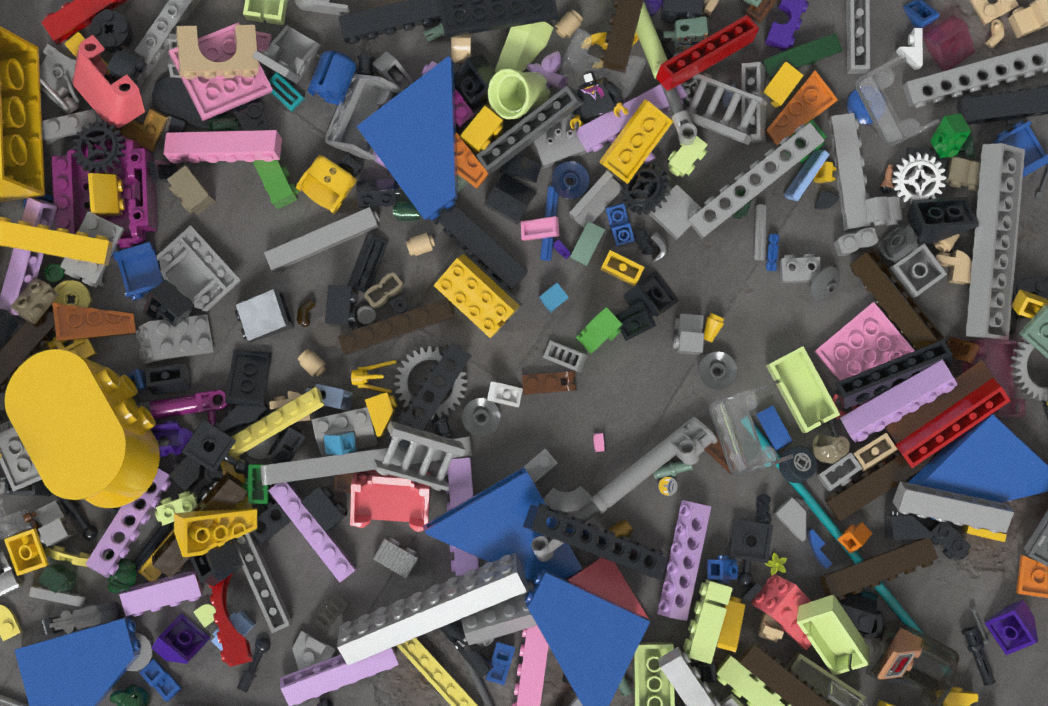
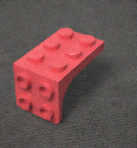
(781, 601)

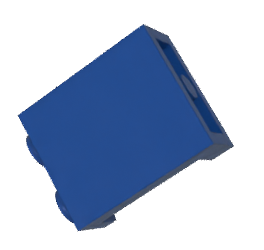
(1024, 138)
(139, 269)

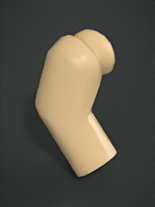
(997, 32)

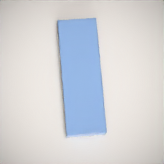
(806, 174)

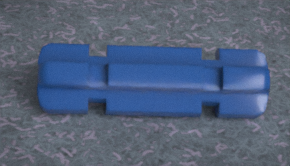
(772, 252)

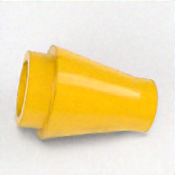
(713, 326)

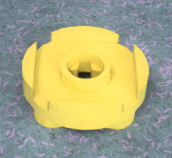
(72, 288)

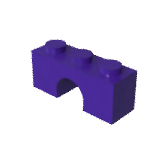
(781, 35)

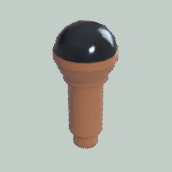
(887, 186)

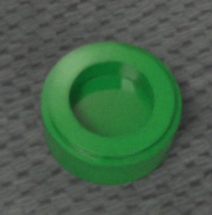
(54, 273)

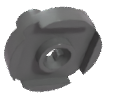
(899, 243)

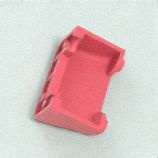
(388, 499)

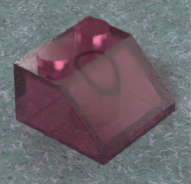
(949, 42)

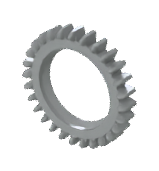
(408, 366)
(1025, 383)

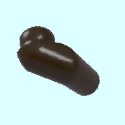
(302, 313)

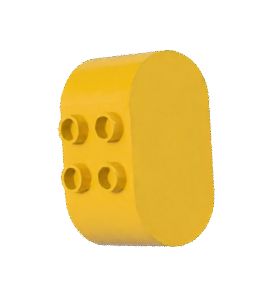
(83, 428)

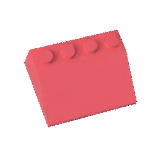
(607, 581)

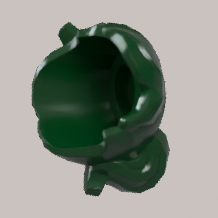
(124, 576)
(126, 697)

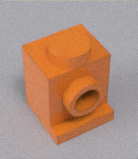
(855, 537)

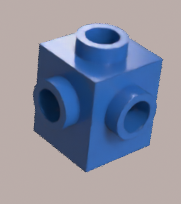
(722, 569)

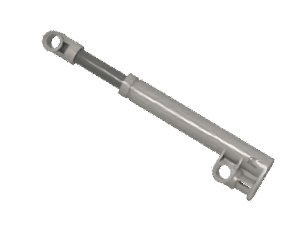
(685, 443)

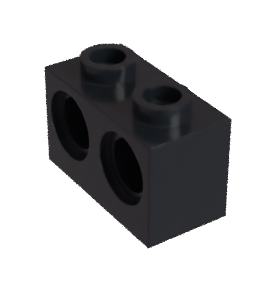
(286, 445)
(272, 525)

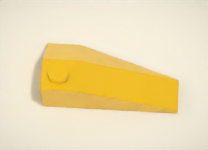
(204, 530)

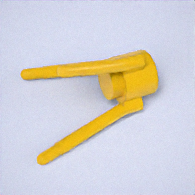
(360, 377)

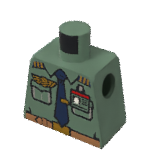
(687, 33)

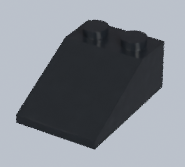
(941, 218)

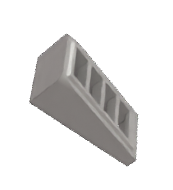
(580, 362)

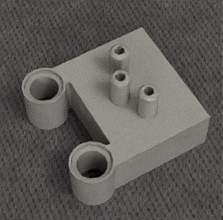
(558, 143)

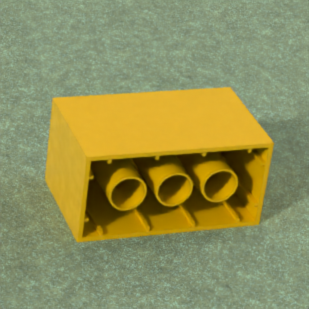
(20, 119)

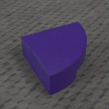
(653, 6)
(561, 249)

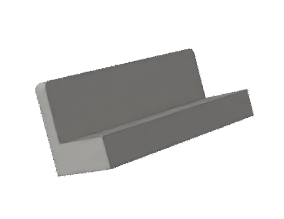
(596, 200)

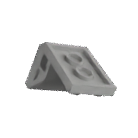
(289, 54)
(15, 459)

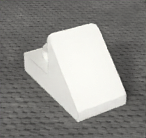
(915, 52)
(504, 394)

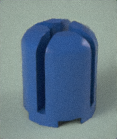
(332, 77)

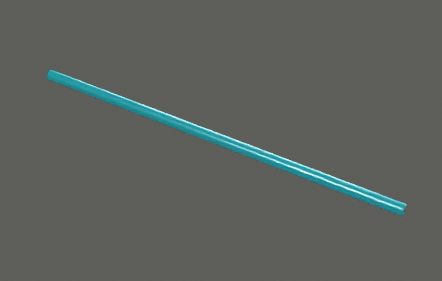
(836, 533)

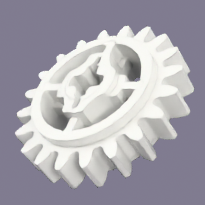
(918, 162)

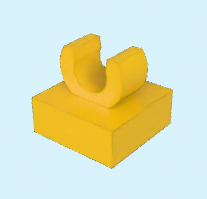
(825, 173)

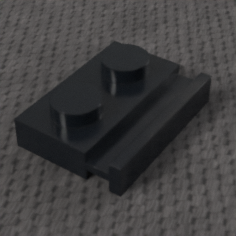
(635, 321)

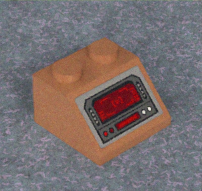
(900, 655)

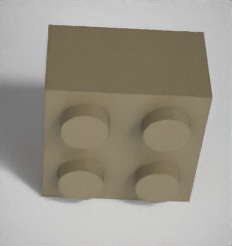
(193, 193)

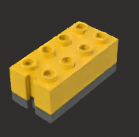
(478, 294)

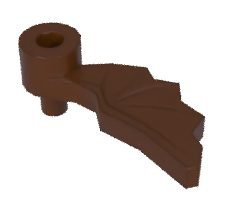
(29, 517)

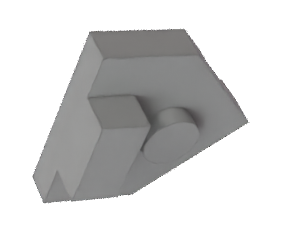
(310, 650)

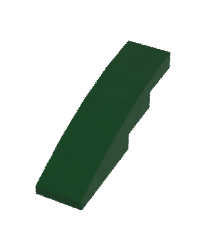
(804, 54)

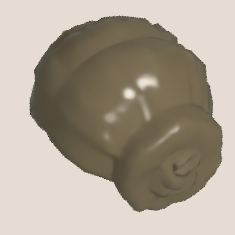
(830, 449)

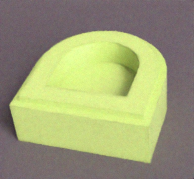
(205, 614)

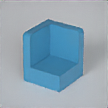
(553, 297)
(340, 443)

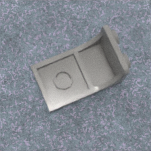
(92, 272)
(163, 341)

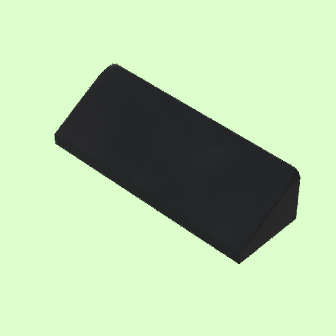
(367, 263)

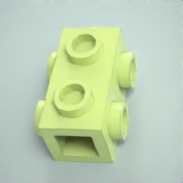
(683, 160)
(184, 503)

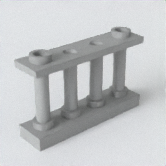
(723, 127)
(417, 437)

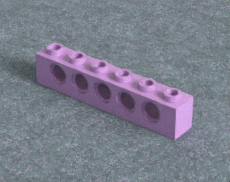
(107, 543)
(684, 560)

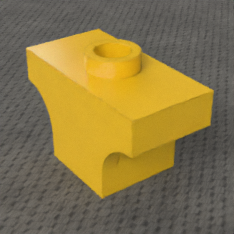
(960, 698)

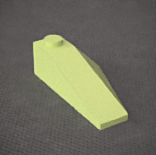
(524, 45)

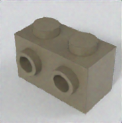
(34, 300)

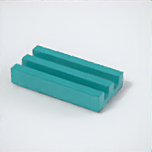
(296, 103)

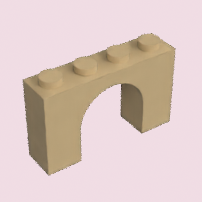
(194, 64)

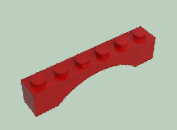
(235, 646)

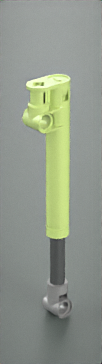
(655, 57)

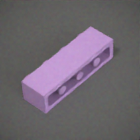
(161, 593)

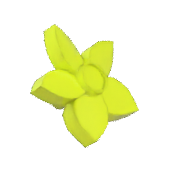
(776, 564)

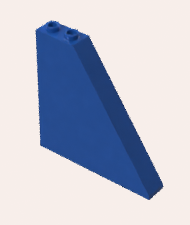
(418, 140)
(986, 465)
(493, 527)
(586, 635)
(78, 665)

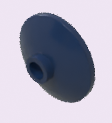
(576, 173)

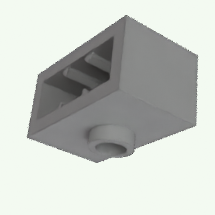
(839, 472)

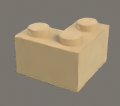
(1029, 19)

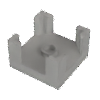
(55, 68)

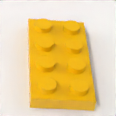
(636, 141)

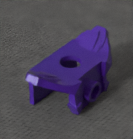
(176, 434)

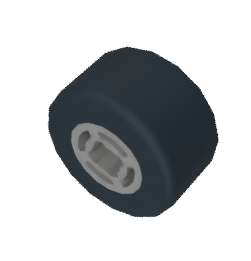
(800, 467)

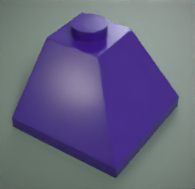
(1013, 627)
(180, 641)

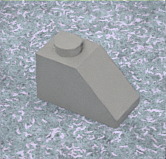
(392, 70)
(793, 517)

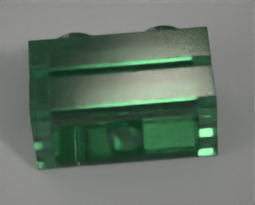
(58, 578)

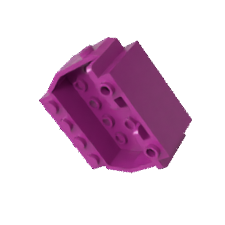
(71, 196)

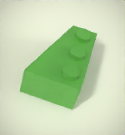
(276, 182)
(600, 329)

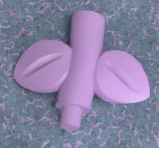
(548, 68)

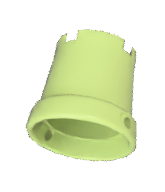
(517, 92)

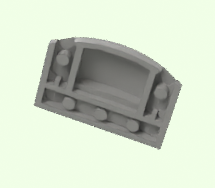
(196, 270)

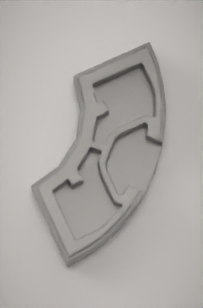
(567, 501)

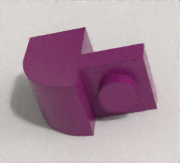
(462, 110)

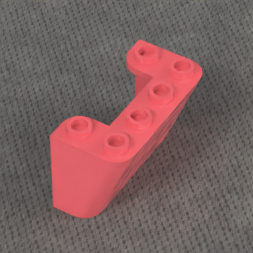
(107, 100)

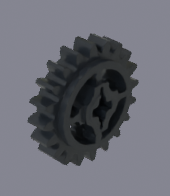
(86, 138)
(651, 190)

